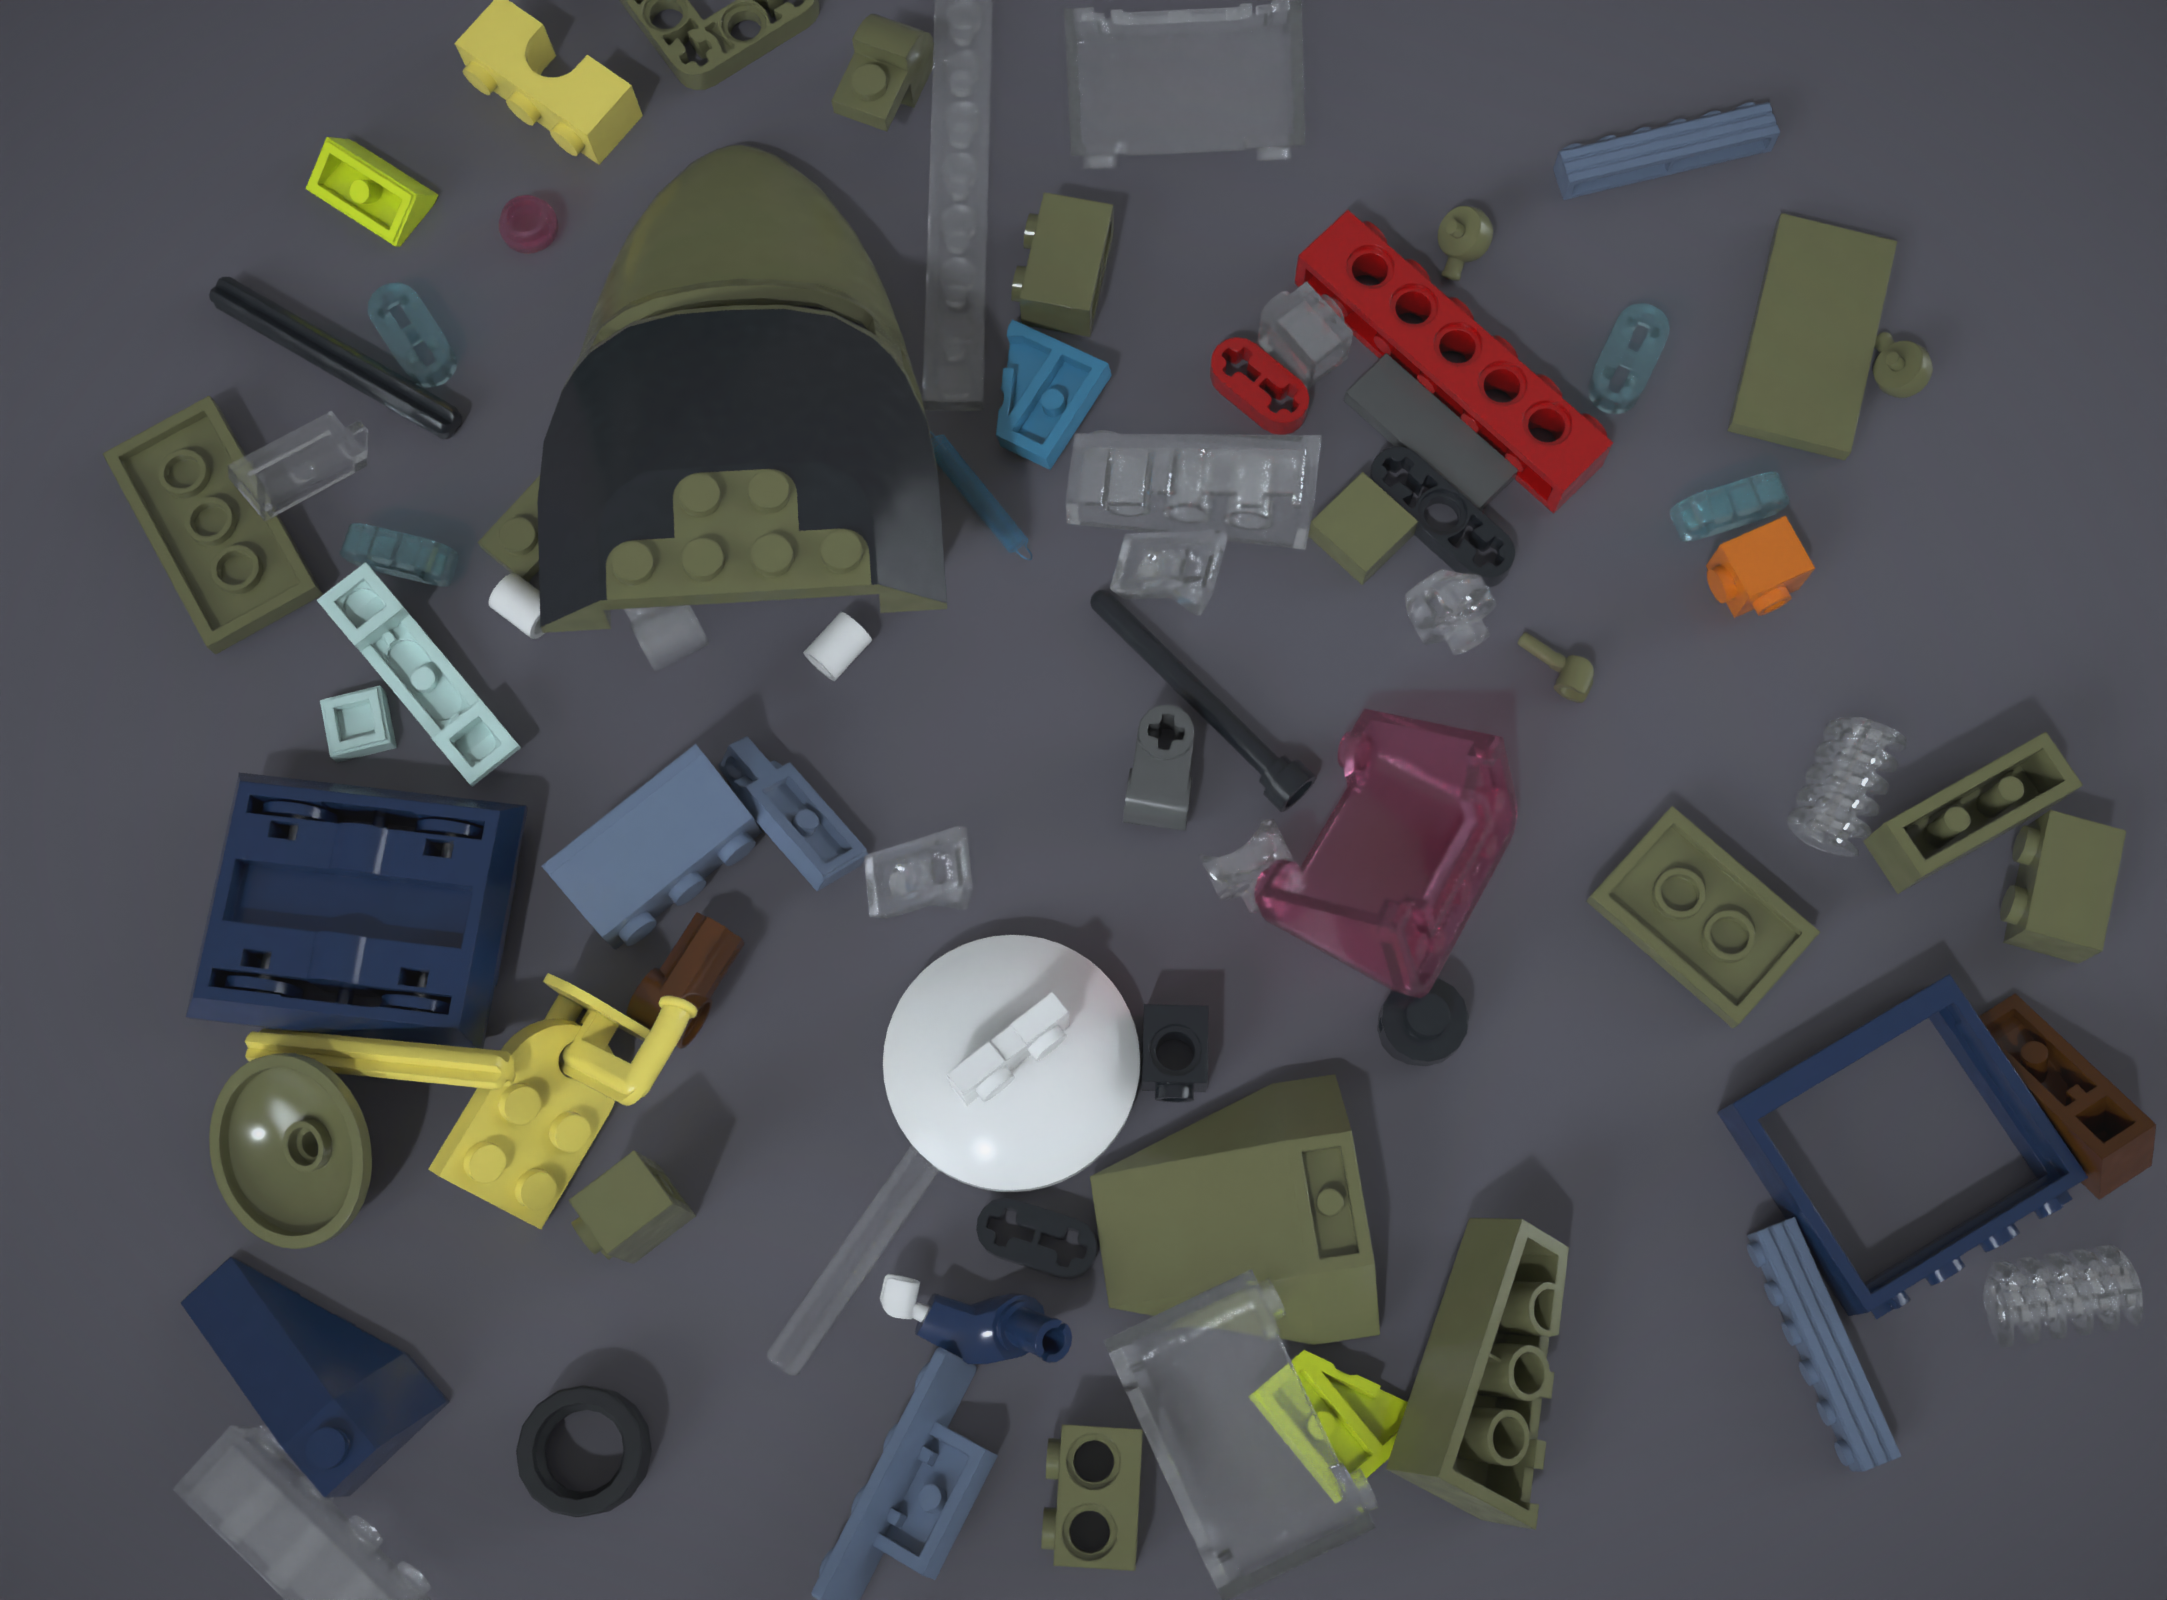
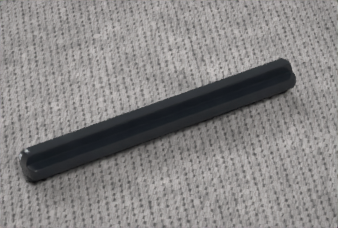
(336, 357)

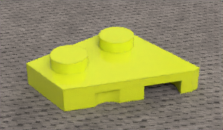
(1353, 1412)

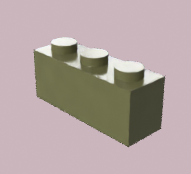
(1972, 812)

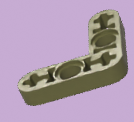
(712, 36)

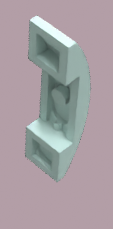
(419, 674)

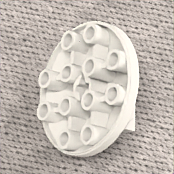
(1011, 1063)

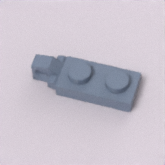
(792, 814)

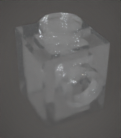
(1305, 333)

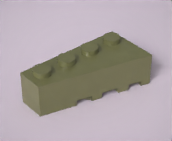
(1485, 1373)

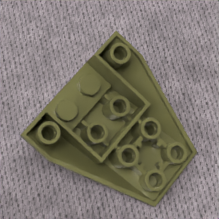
(1241, 1191)

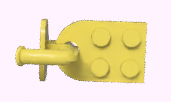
(530, 1137)

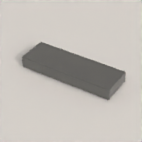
(1419, 421)

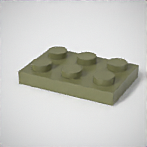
(1703, 917)

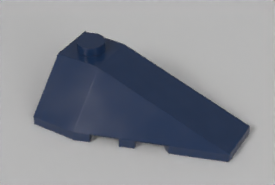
(313, 1377)

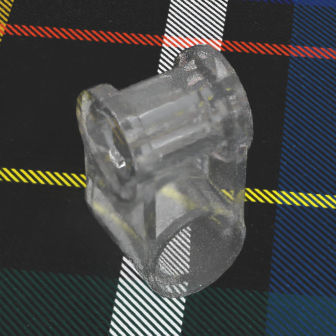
(666, 633)

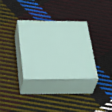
(358, 724)

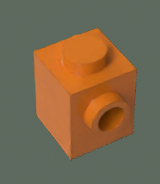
(1759, 569)

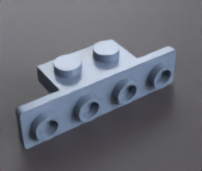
(916, 1490)

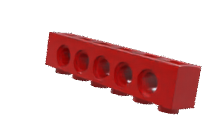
(1545, 469)

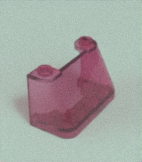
(1400, 851)

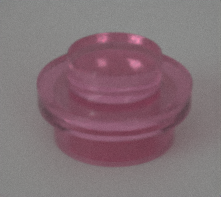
(528, 224)

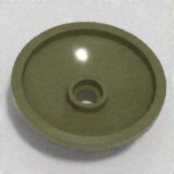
(290, 1150)

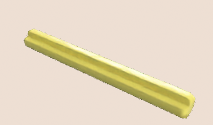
(390, 1058)

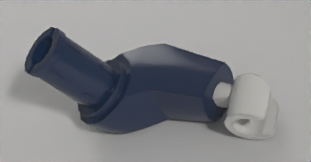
(979, 1332)

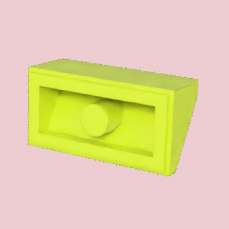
(369, 190)

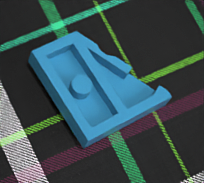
(1045, 394)

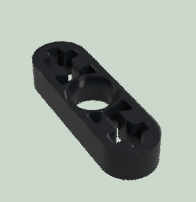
(1440, 491)

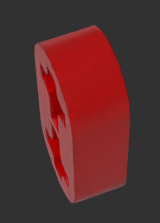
(1267, 376)

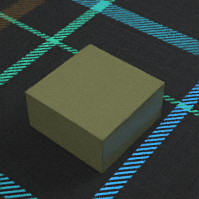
(1362, 528)

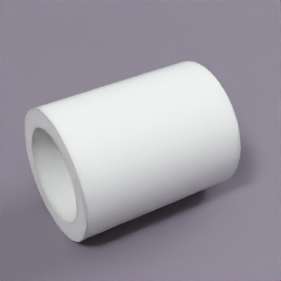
(518, 603)
(837, 646)

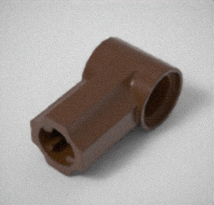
(688, 973)

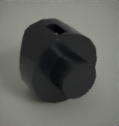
(1423, 1028)

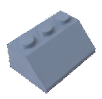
(654, 849)

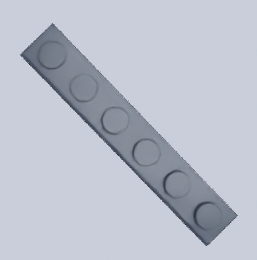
(1665, 150)
(1823, 1346)

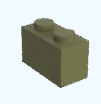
(1065, 264)
(2062, 886)
(629, 1209)

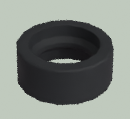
(534, 1439)

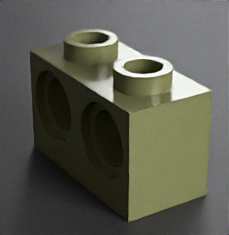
(1113, 1497)

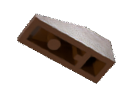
(2089, 1113)

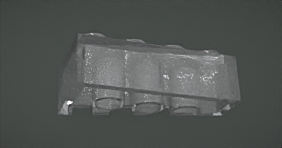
(1234, 483)

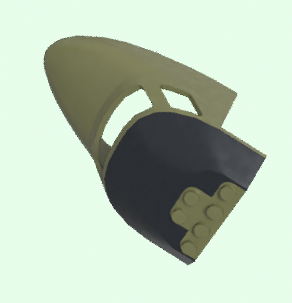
(738, 433)

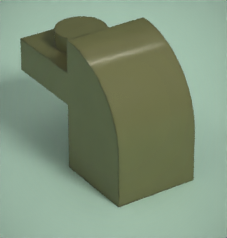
(885, 71)

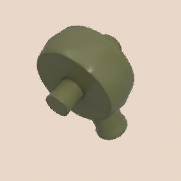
(1463, 238)
(1901, 366)

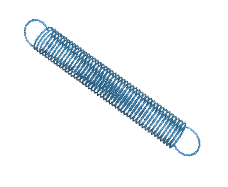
(988, 492)

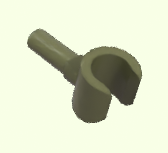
(1575, 671)

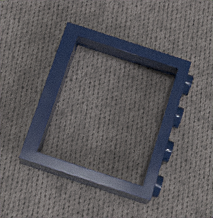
(1998, 1085)

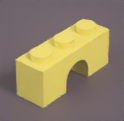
(582, 110)

